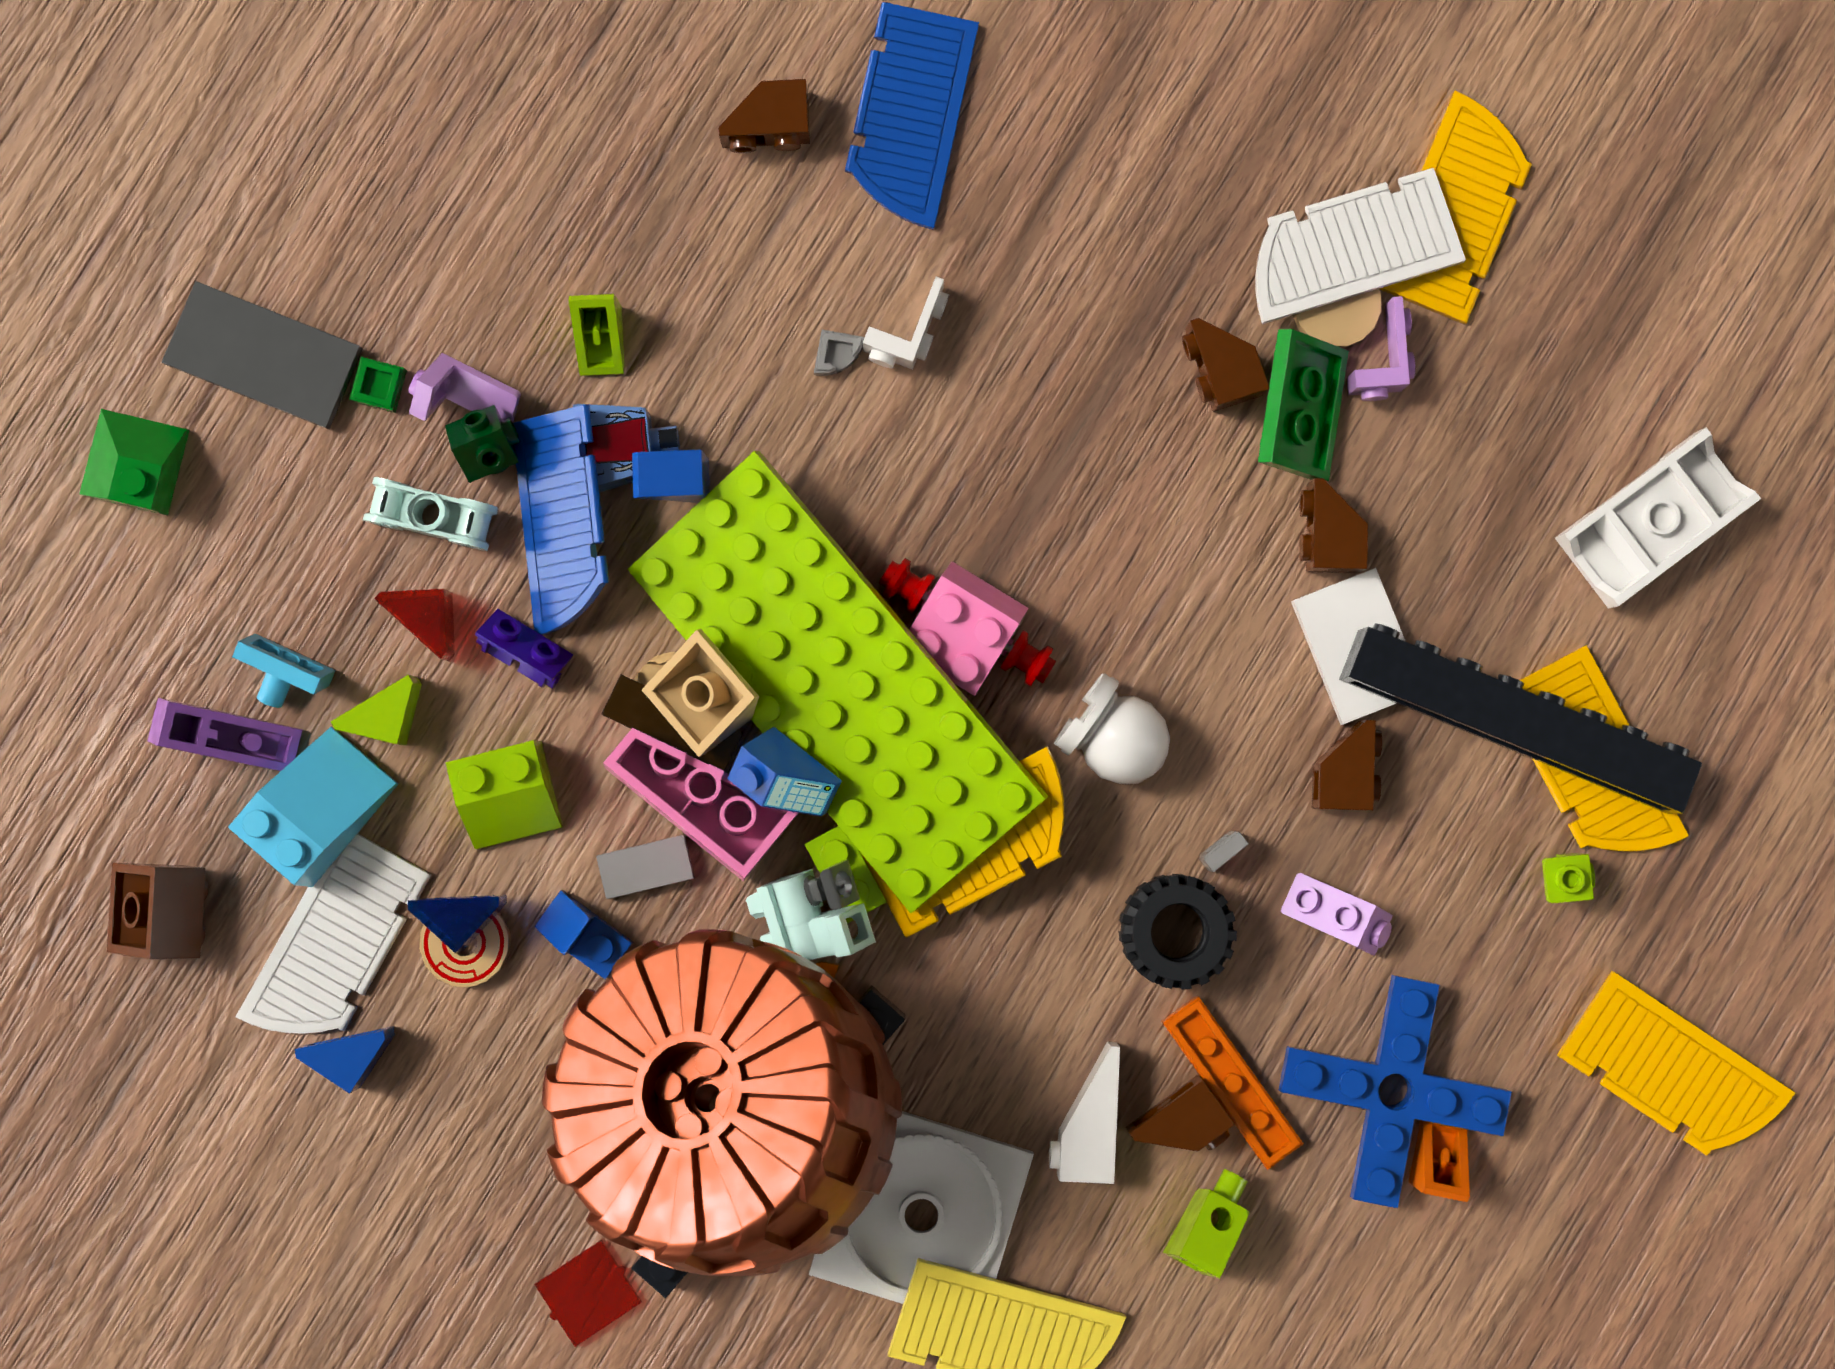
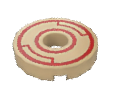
(471, 969)

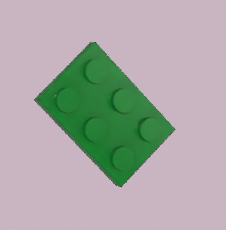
(1303, 405)

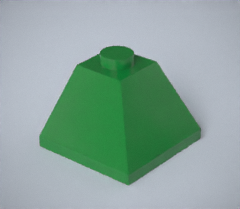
(134, 462)

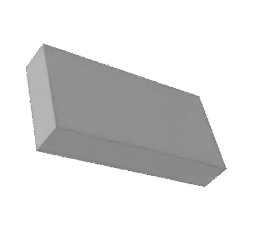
(645, 866)

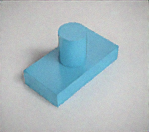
(282, 669)

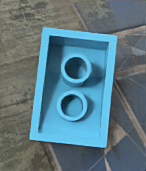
(313, 808)

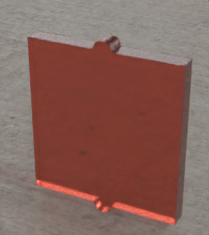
(588, 1293)

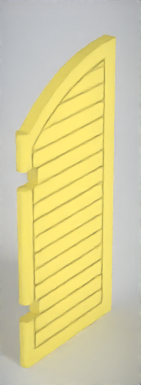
(997, 1324)

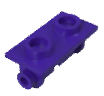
(512, 640)

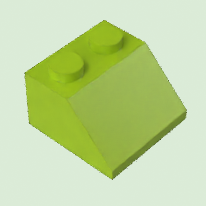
(504, 794)

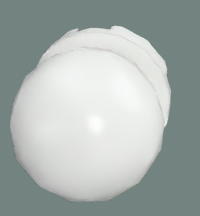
(1118, 735)

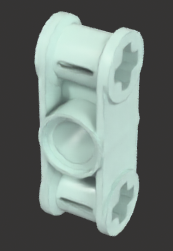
(402, 506)

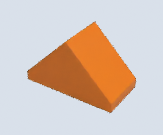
(1441, 1161)

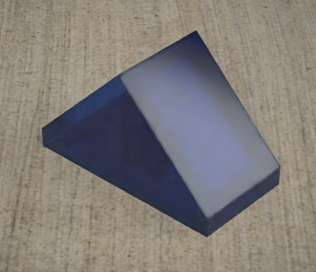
(457, 919)

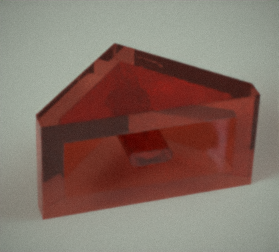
(426, 615)

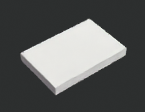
(1330, 626)

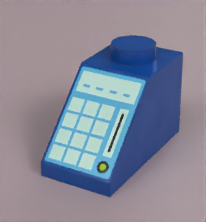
(783, 775)

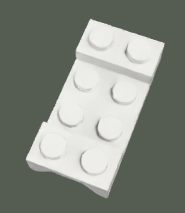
(1656, 520)

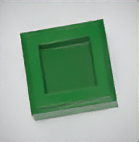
(378, 384)

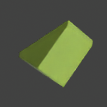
(597, 334)
(386, 714)

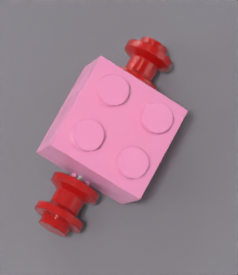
(966, 625)

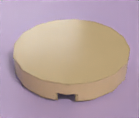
(1343, 321)

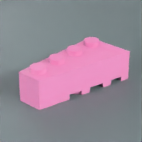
(698, 801)

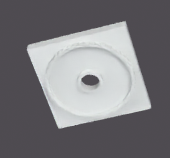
(976, 1196)

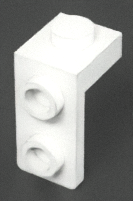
(889, 349)

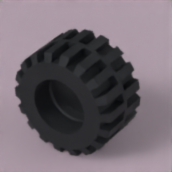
(1214, 942)

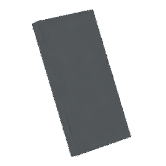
(262, 355)

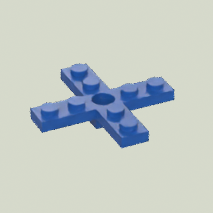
(1428, 1096)

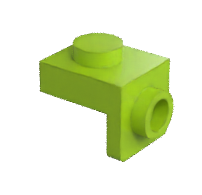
(1568, 878)

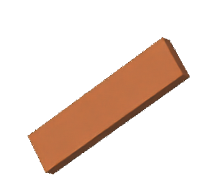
(1232, 1082)

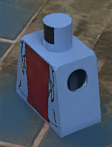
(617, 435)

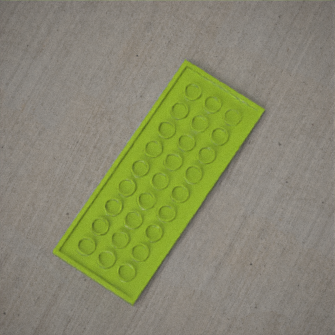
(840, 679)

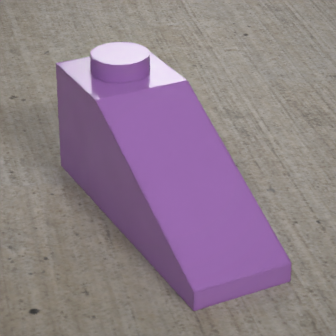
(223, 735)

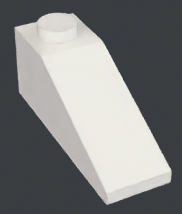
(1088, 1132)

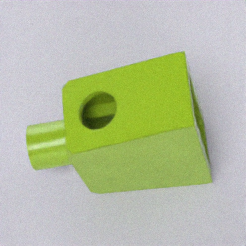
(1196, 1239)

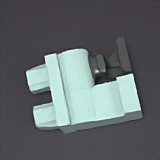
(796, 917)

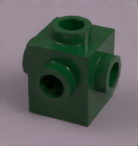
(483, 443)

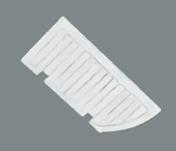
(1354, 246)
(334, 942)

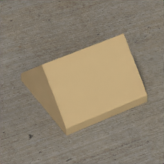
(702, 694)

